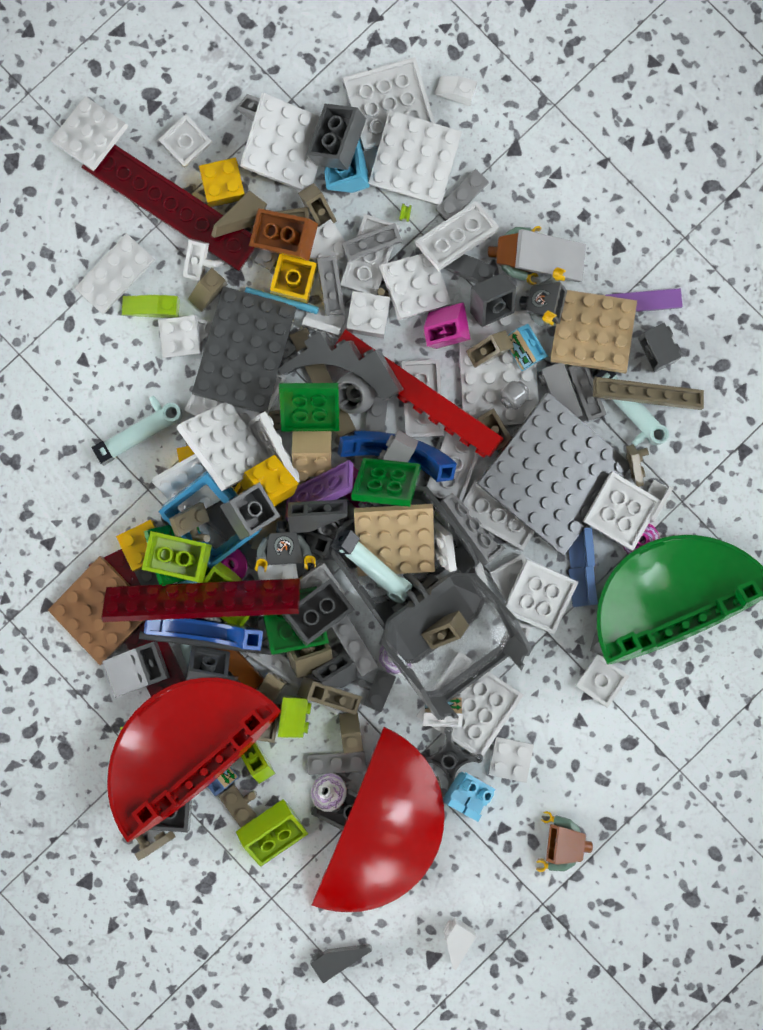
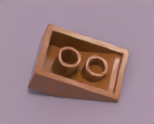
(283, 234)

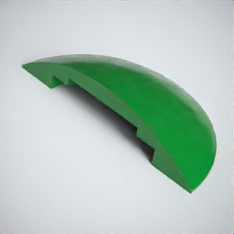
(673, 593)

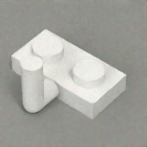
(197, 260)

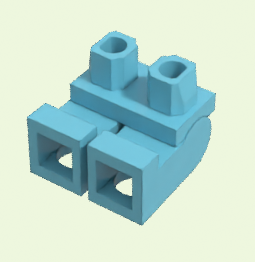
(468, 795)

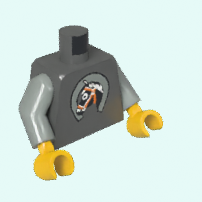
(546, 300)
(283, 548)

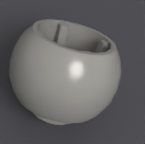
(349, 396)

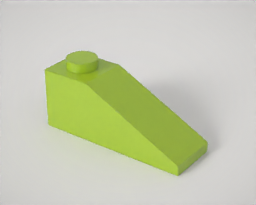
(151, 306)
(257, 763)

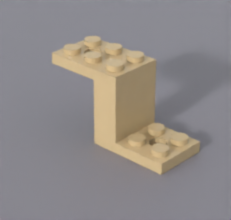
(311, 453)

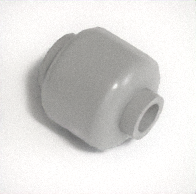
(514, 395)

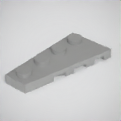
(481, 541)

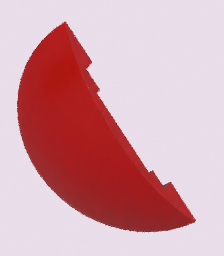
(180, 746)
(388, 833)

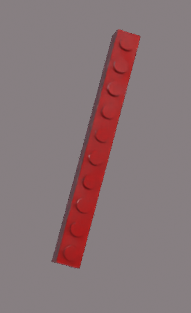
(438, 407)

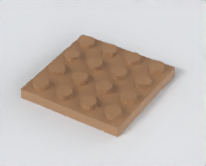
(81, 611)

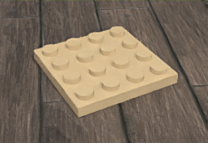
(594, 332)
(398, 536)

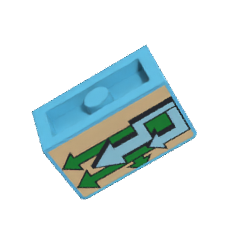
(526, 348)

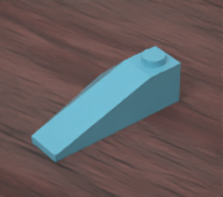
(349, 180)

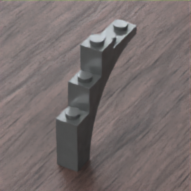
(371, 368)

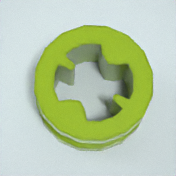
(405, 212)

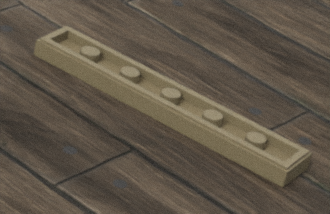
(319, 374)
(648, 393)

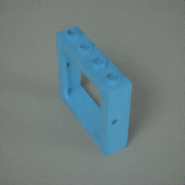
(171, 509)

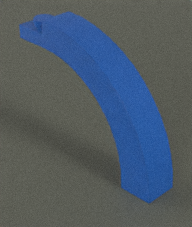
(432, 460)
(207, 630)

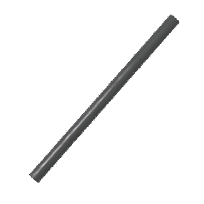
(186, 641)

